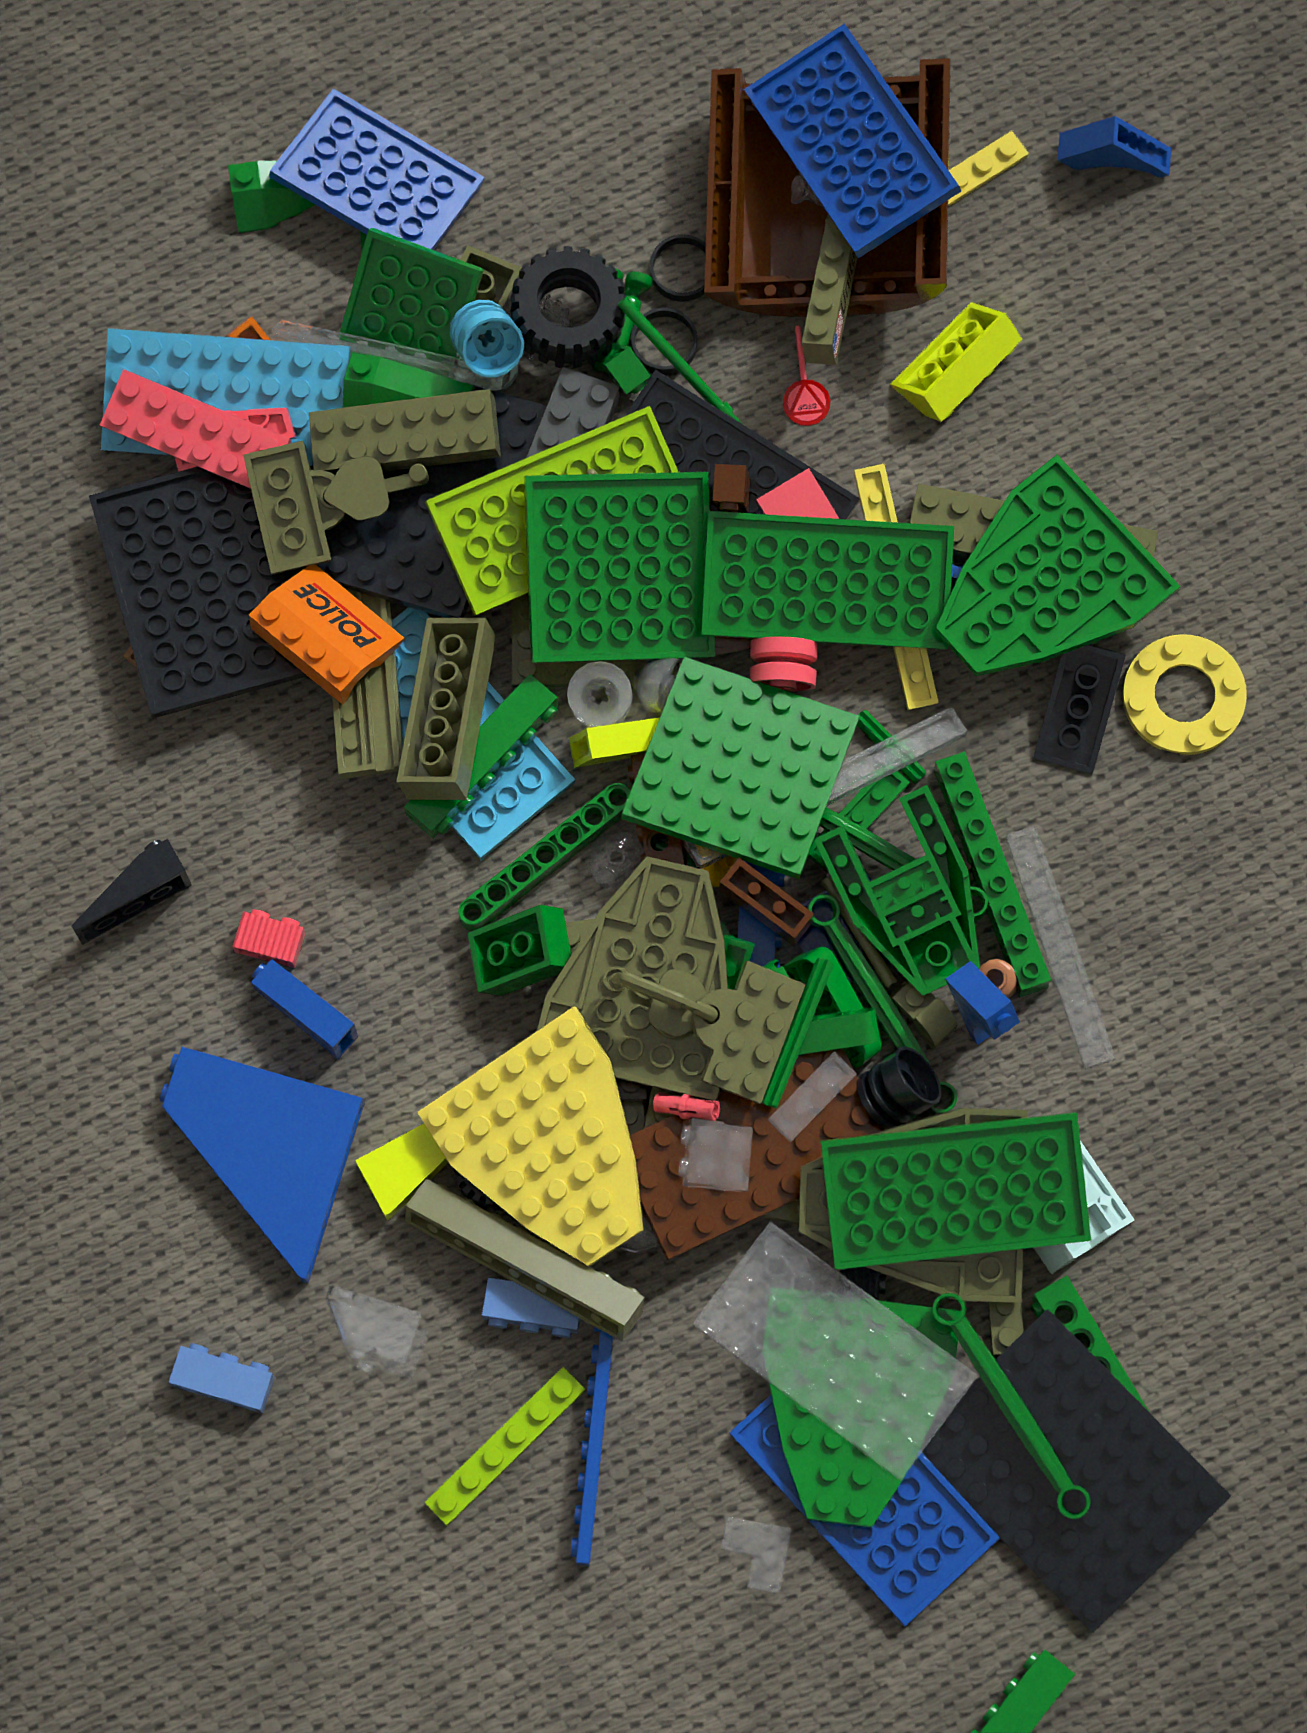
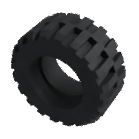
(576, 271)

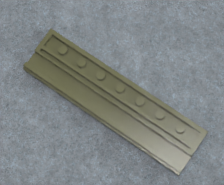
(370, 720)

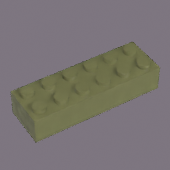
(408, 432)
(446, 709)

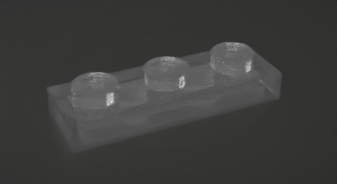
(812, 1096)

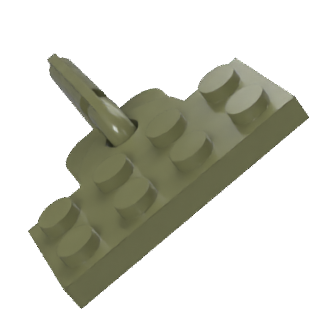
(293, 504)
(746, 1025)

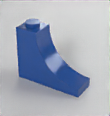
(1113, 144)
(981, 1004)

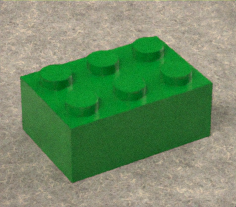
(520, 950)

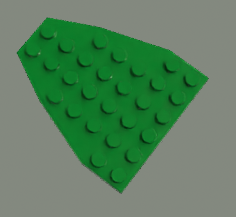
(1049, 577)
(829, 1472)

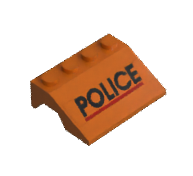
(324, 631)

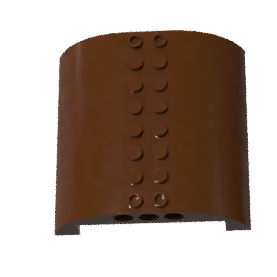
(768, 249)

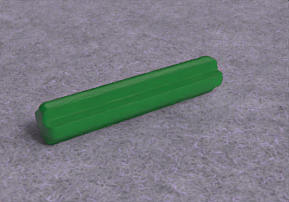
(878, 733)

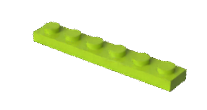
(505, 1446)

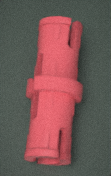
(686, 1106)

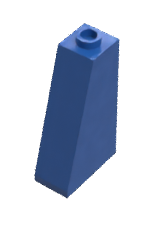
(305, 1008)

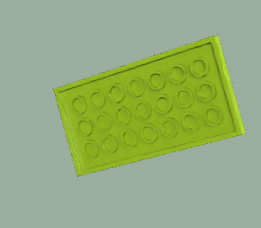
(485, 518)

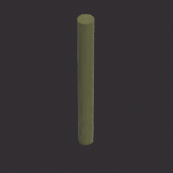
(867, 946)

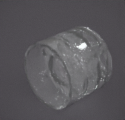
(592, 679)

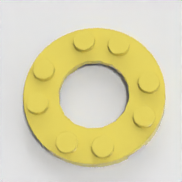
(1167, 733)

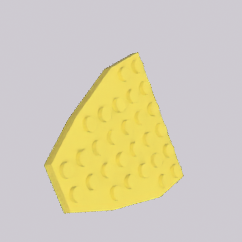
(547, 1139)

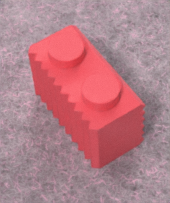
(269, 938)

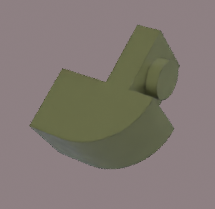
(929, 1014)

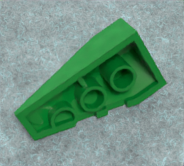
(261, 200)
(381, 380)

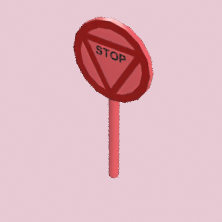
(805, 400)

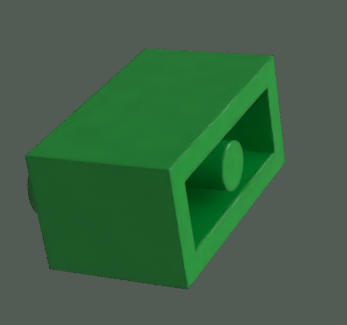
(625, 370)

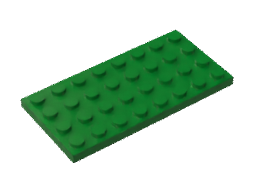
(826, 579)
(955, 1190)

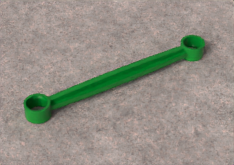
(881, 850)
(872, 989)
(1011, 1405)

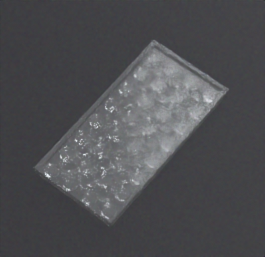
(835, 1350)

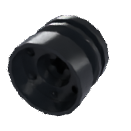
(899, 1088)

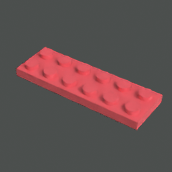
(186, 427)

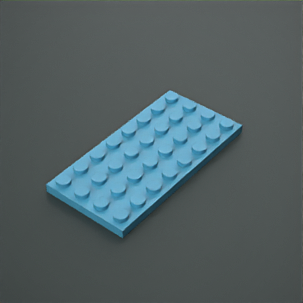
(229, 375)
(518, 790)

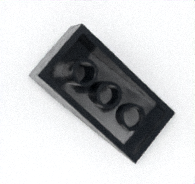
(1079, 707)
(143, 884)

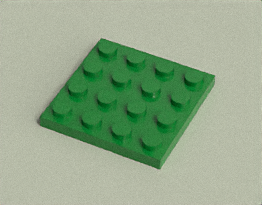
(408, 294)

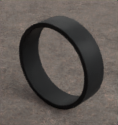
(673, 240)
(665, 312)

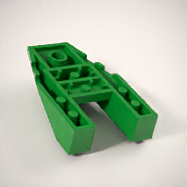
(917, 912)

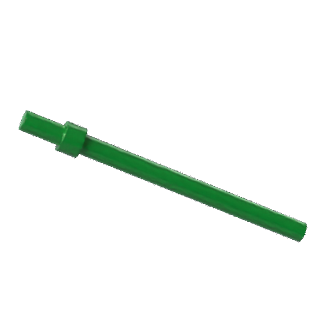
(674, 358)

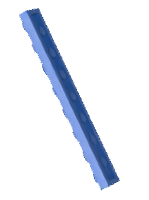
(592, 1449)

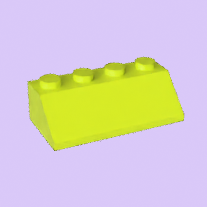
(957, 361)

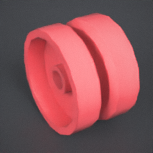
(784, 663)

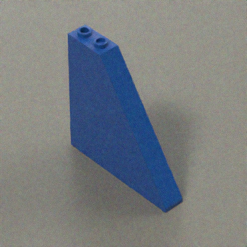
(269, 1142)

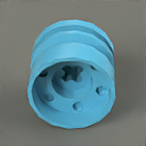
(494, 350)

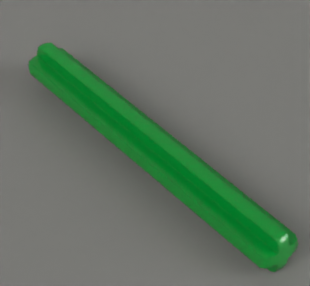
(797, 1031)

